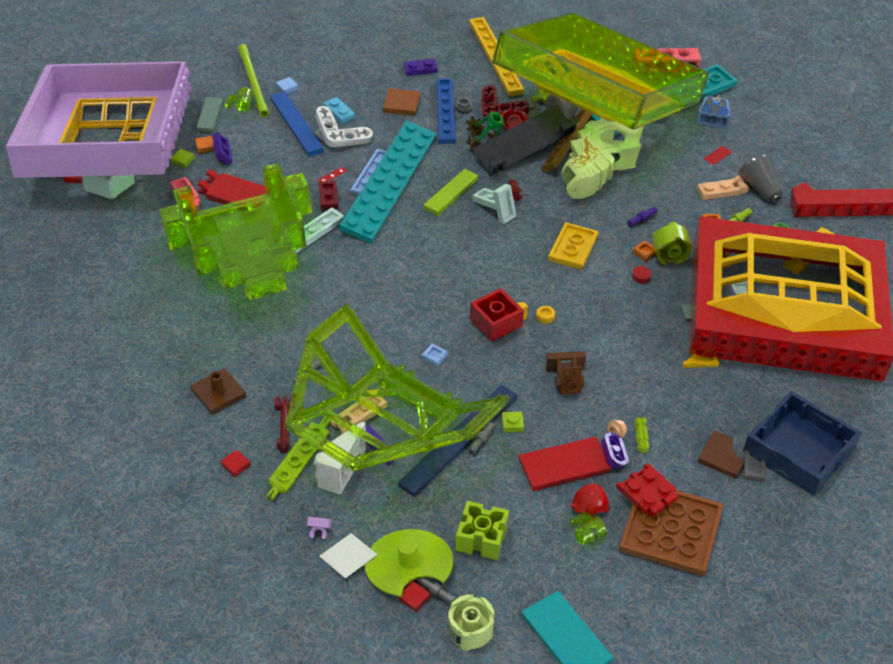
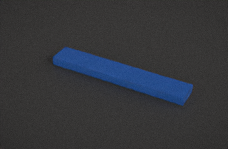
(445, 111)
(296, 124)

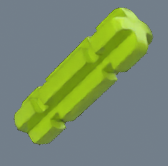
(641, 435)

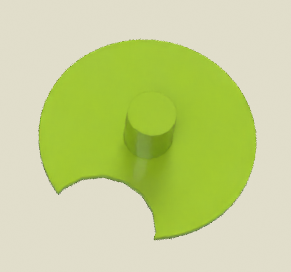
(408, 556)

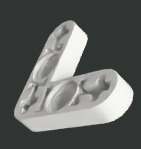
(336, 137)

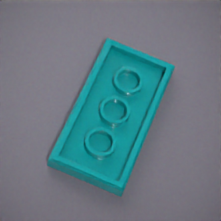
(565, 632)

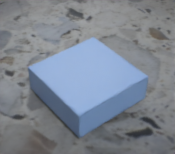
(287, 85)
(434, 355)

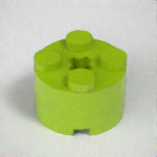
(672, 244)

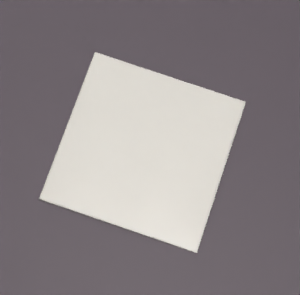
(348, 555)

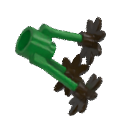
(494, 121)

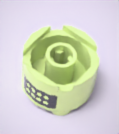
(470, 622)

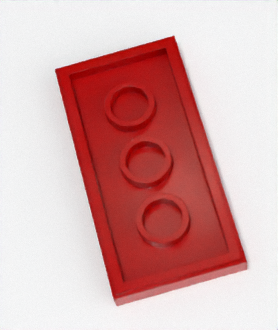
(564, 463)

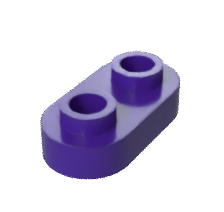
(614, 451)

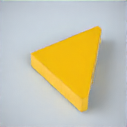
(700, 361)

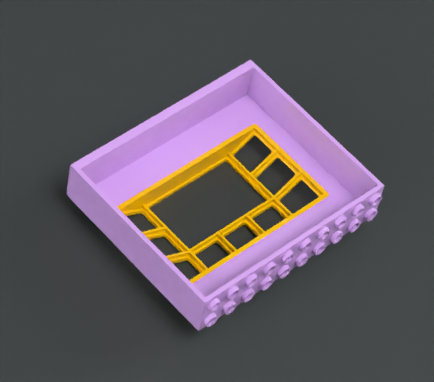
(53, 116)

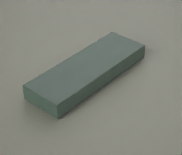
(209, 115)

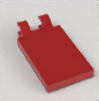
(228, 188)

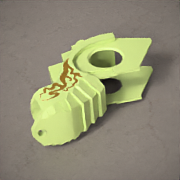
(591, 158)

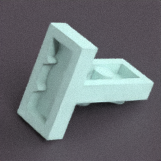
(499, 200)

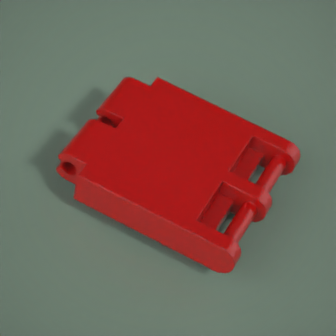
(648, 490)

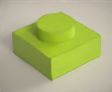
(512, 422)

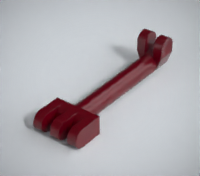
(283, 442)

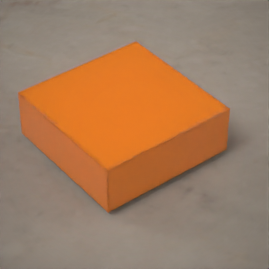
(204, 144)
(644, 251)

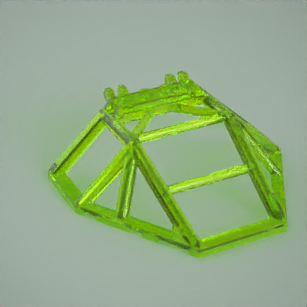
(394, 383)

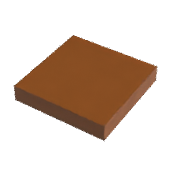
(401, 101)

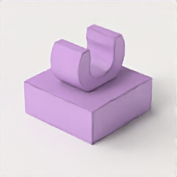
(319, 524)

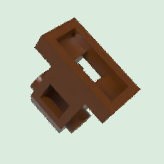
(568, 374)

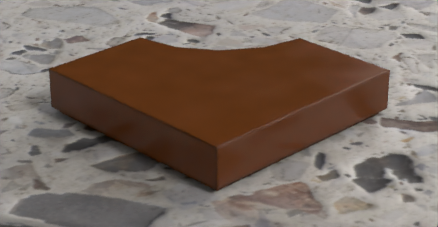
(719, 455)

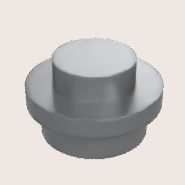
(463, 104)

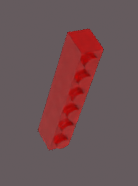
(842, 202)

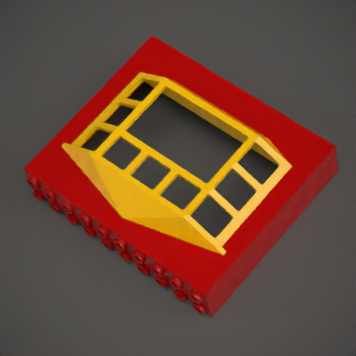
(787, 329)

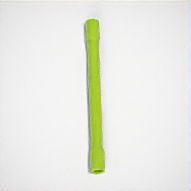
(261, 105)

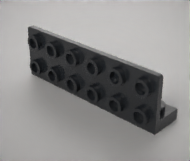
(524, 139)

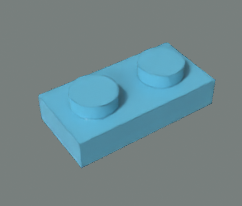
(339, 110)

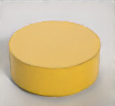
(545, 314)

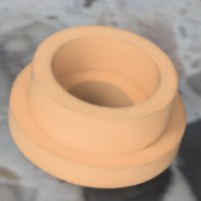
(617, 427)

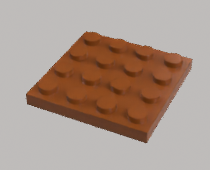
(675, 536)

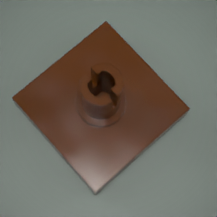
(218, 391)

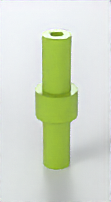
(741, 216)

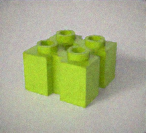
(482, 530)

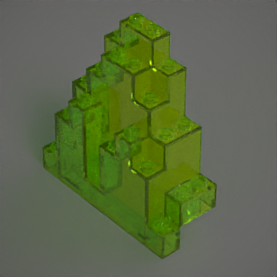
(245, 235)

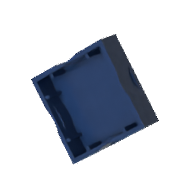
(802, 442)

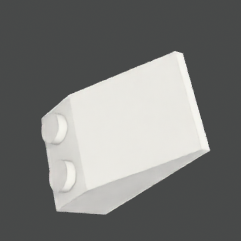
(332, 474)

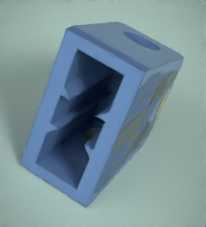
(714, 112)

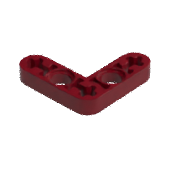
(520, 105)

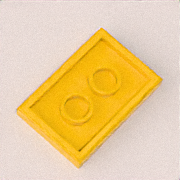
(573, 246)

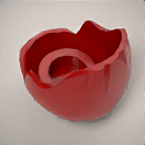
(512, 118)
(591, 500)

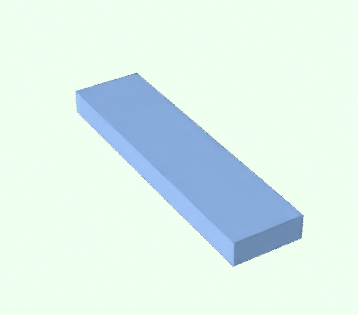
(367, 172)

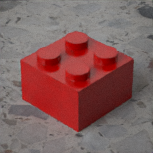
(496, 314)

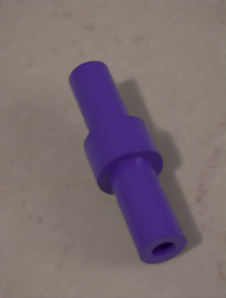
(642, 216)

